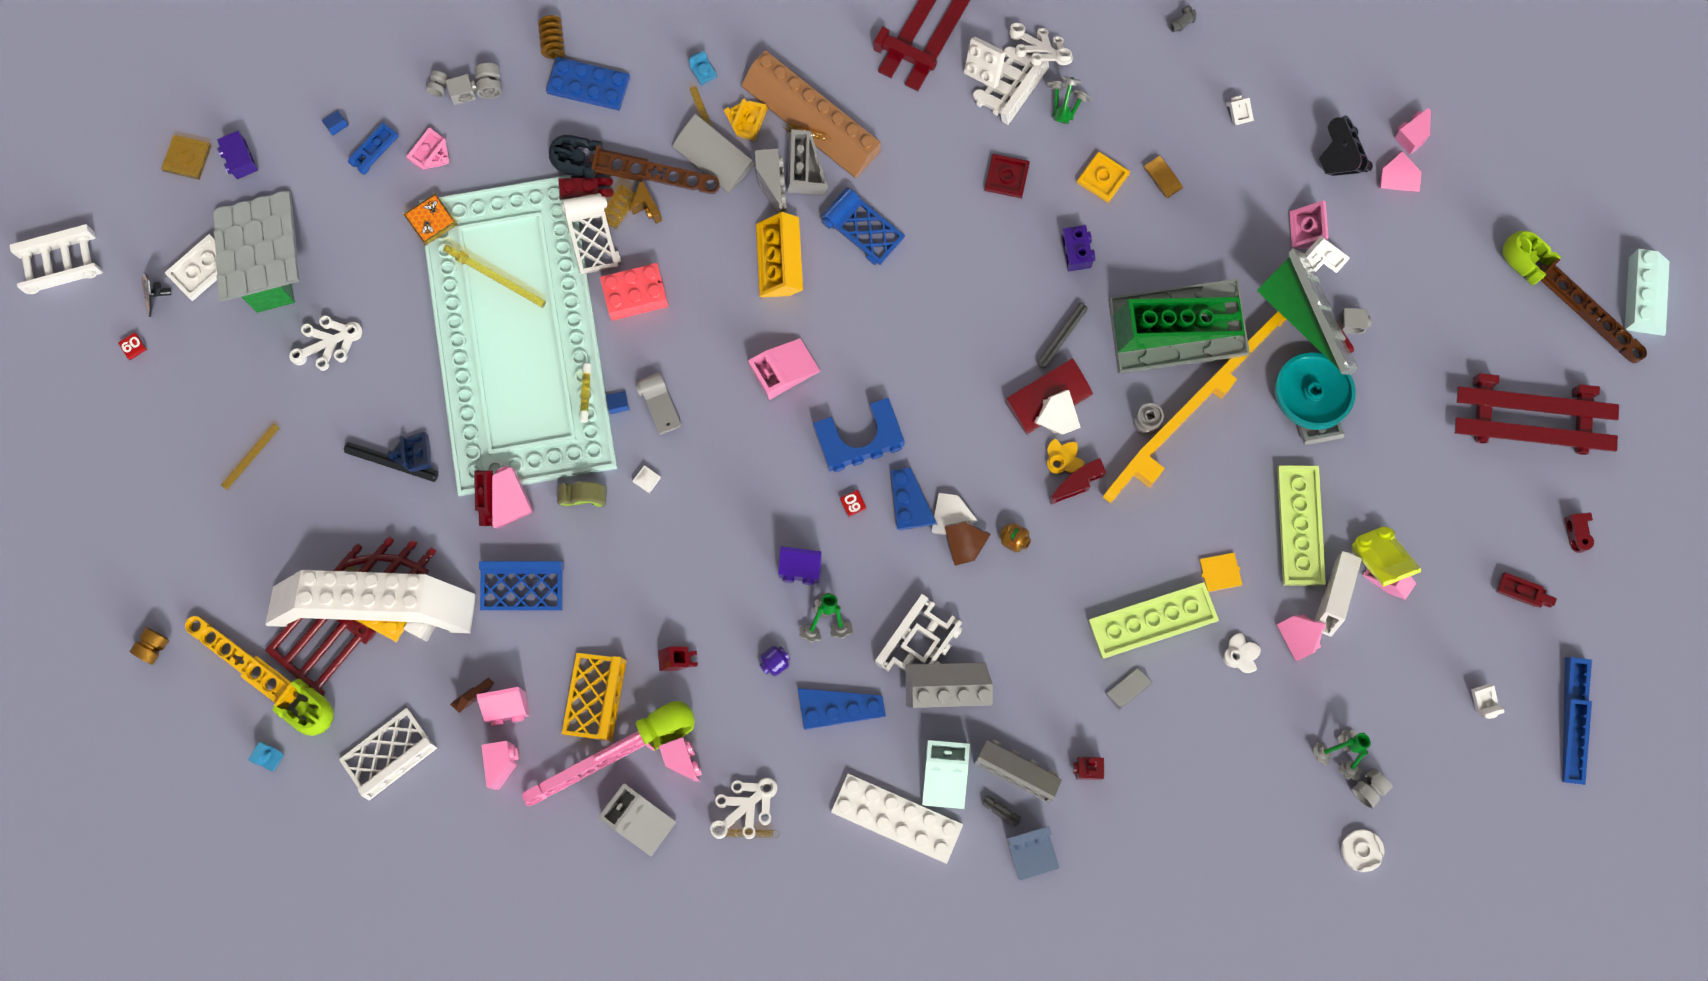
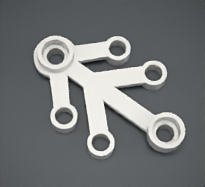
(1062, 55)
(328, 342)
(746, 805)

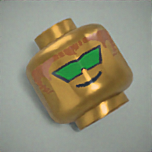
(1015, 537)

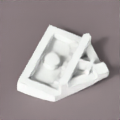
(1058, 413)
(950, 510)

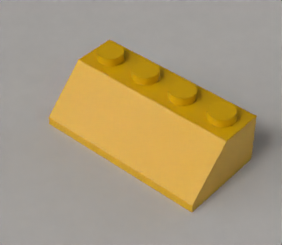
(779, 256)

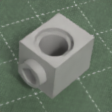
(461, 89)
(1354, 320)

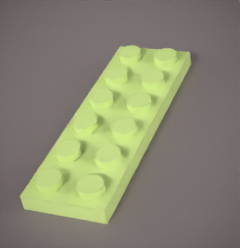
(1301, 526)
(1153, 620)

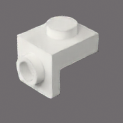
(1486, 701)

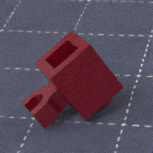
(675, 658)
(1089, 768)

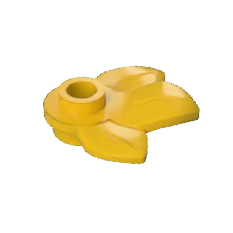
(1065, 455)

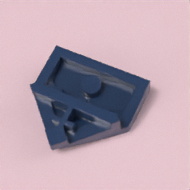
(412, 452)

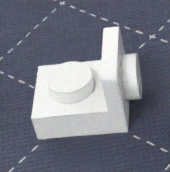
(1240, 110)

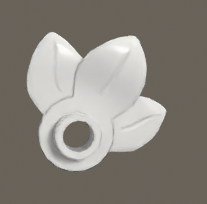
(1244, 653)

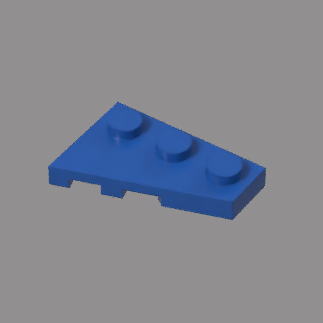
(909, 502)

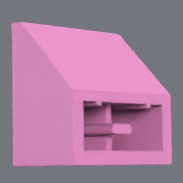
(678, 758)

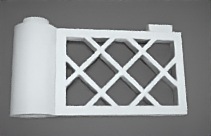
(587, 208)

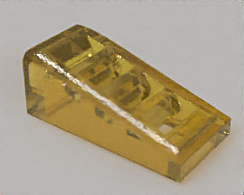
(618, 196)

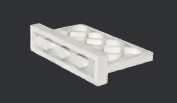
(393, 769)

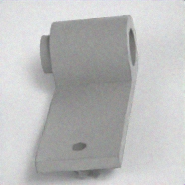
(658, 402)

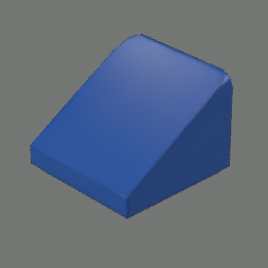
(335, 123)
(617, 402)

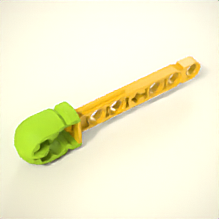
(285, 691)

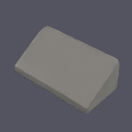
(1128, 688)

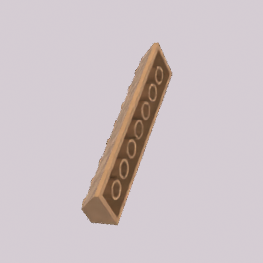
(805, 107)

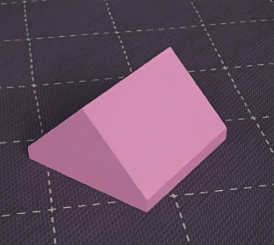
(1308, 225)

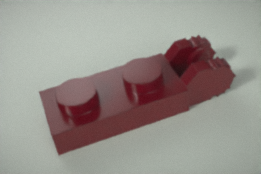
(583, 186)

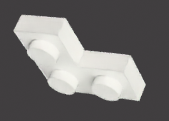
(1326, 253)

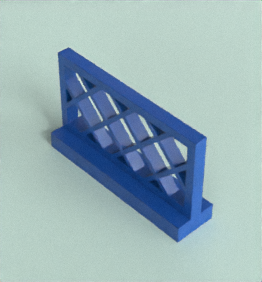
(517, 568)

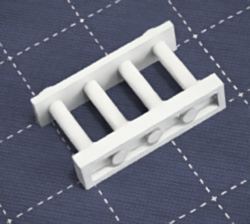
(44, 245)

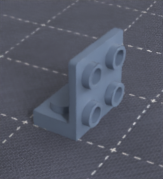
(1033, 853)

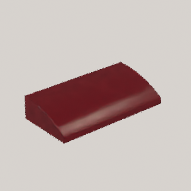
(1027, 402)

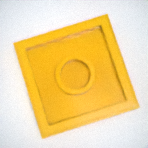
(1103, 177)

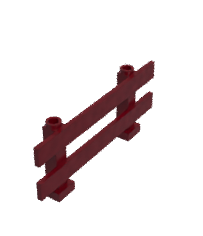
(902, 49)
(1583, 408)

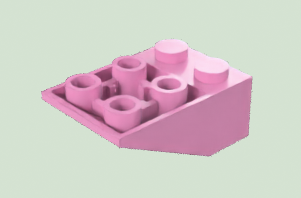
(783, 367)

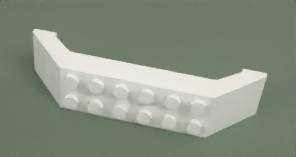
(371, 598)

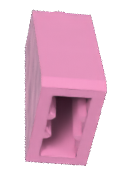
(508, 498)

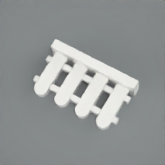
(1015, 95)

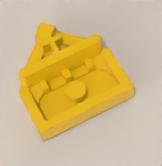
(746, 118)

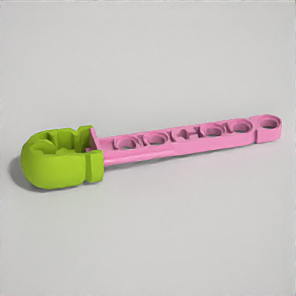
(660, 727)

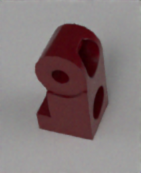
(1578, 532)

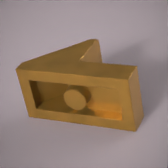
(644, 201)

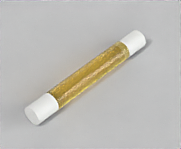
(585, 392)

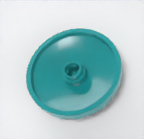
(1314, 392)

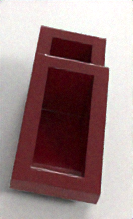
(1079, 481)

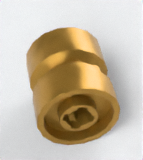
(149, 645)

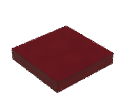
(1007, 176)

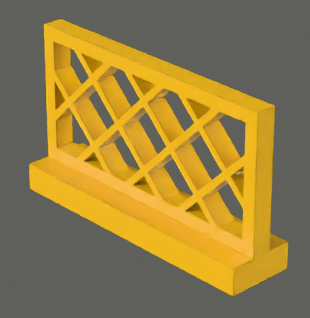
(611, 697)

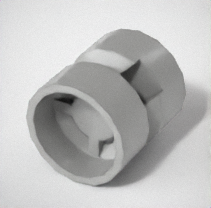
(487, 80)
(1148, 419)
(1371, 789)

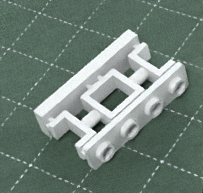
(906, 634)

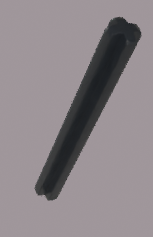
(382, 459)

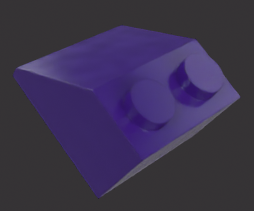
(800, 565)

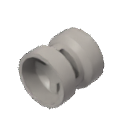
(437, 84)

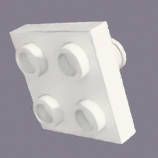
(984, 62)

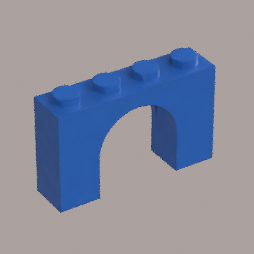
(839, 455)

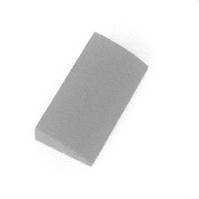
(713, 153)

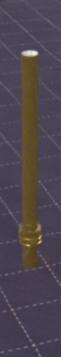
(462, 258)

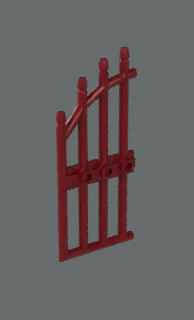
(361, 632)

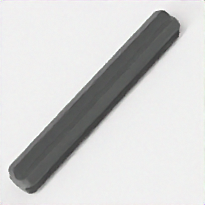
(1062, 335)

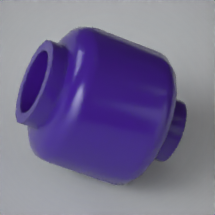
(774, 660)

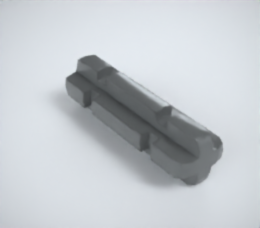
(1001, 811)

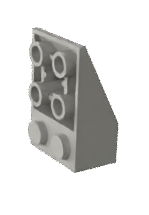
(771, 177)
(637, 819)

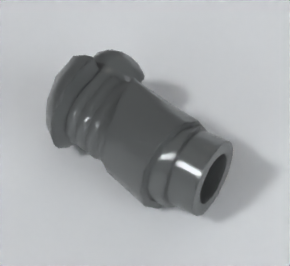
(1182, 21)

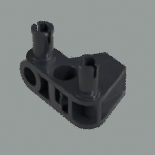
(1344, 159)

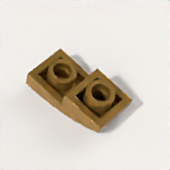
(1163, 176)

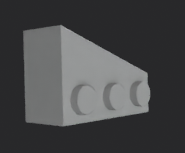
(804, 168)

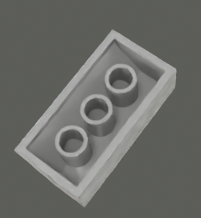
(948, 685)
(1018, 771)

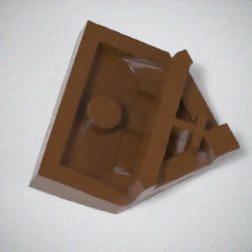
(965, 541)
(471, 695)

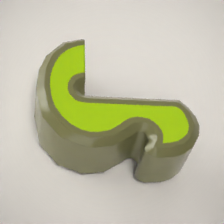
(582, 493)

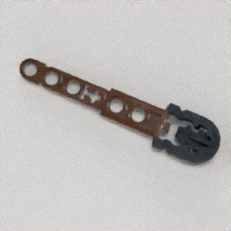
(603, 159)

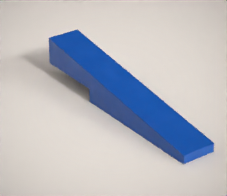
(1576, 719)

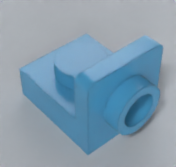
(701, 68)
(266, 756)

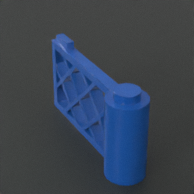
(840, 213)

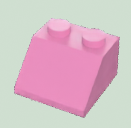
(503, 706)
(499, 762)

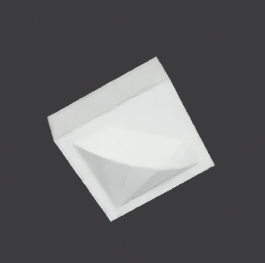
(646, 479)

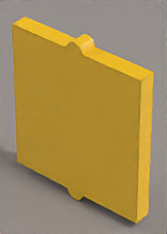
(1220, 572)

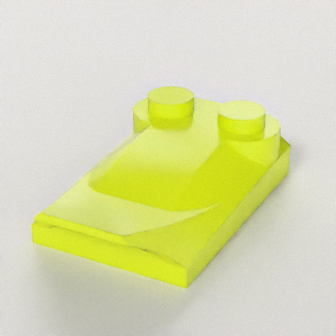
(1384, 556)

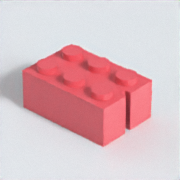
(634, 291)

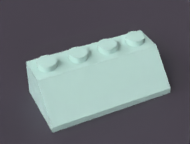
(1647, 292)

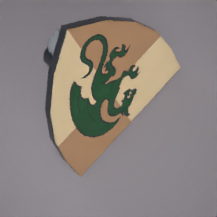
(155, 292)

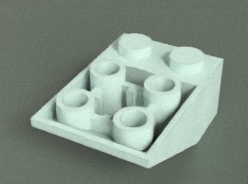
(945, 774)

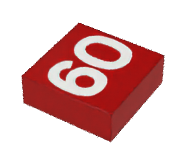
(132, 346)
(853, 503)

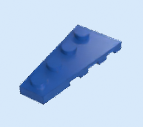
(834, 708)

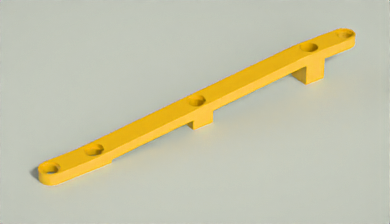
(1145, 467)

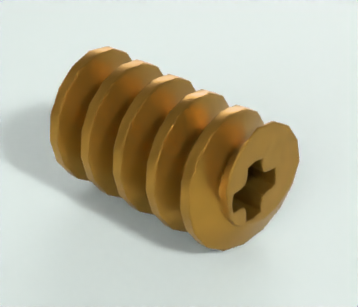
(551, 37)

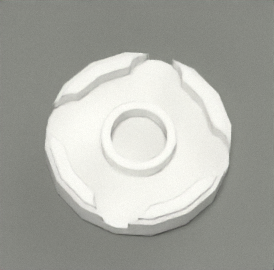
(1362, 850)

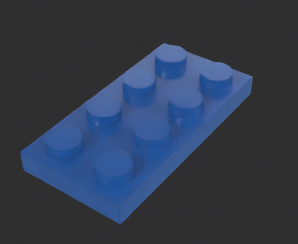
(588, 83)

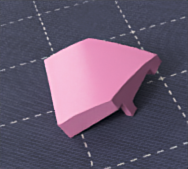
(429, 151)
(1400, 174)
(1301, 635)

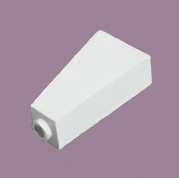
(1338, 592)

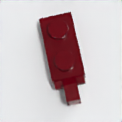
(483, 496)
(1524, 591)

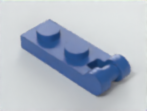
(373, 148)

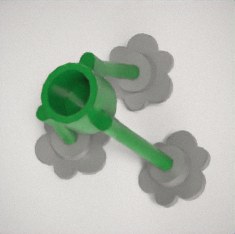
(1063, 114)
(826, 606)
(1350, 742)

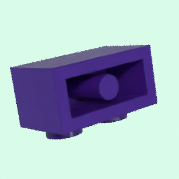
(237, 155)
(1077, 248)

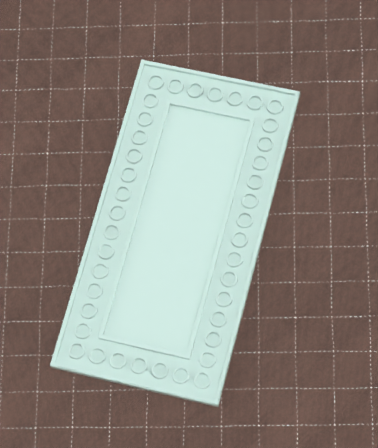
(505, 361)

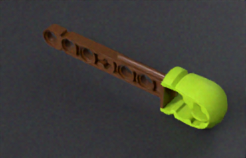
(1527, 248)

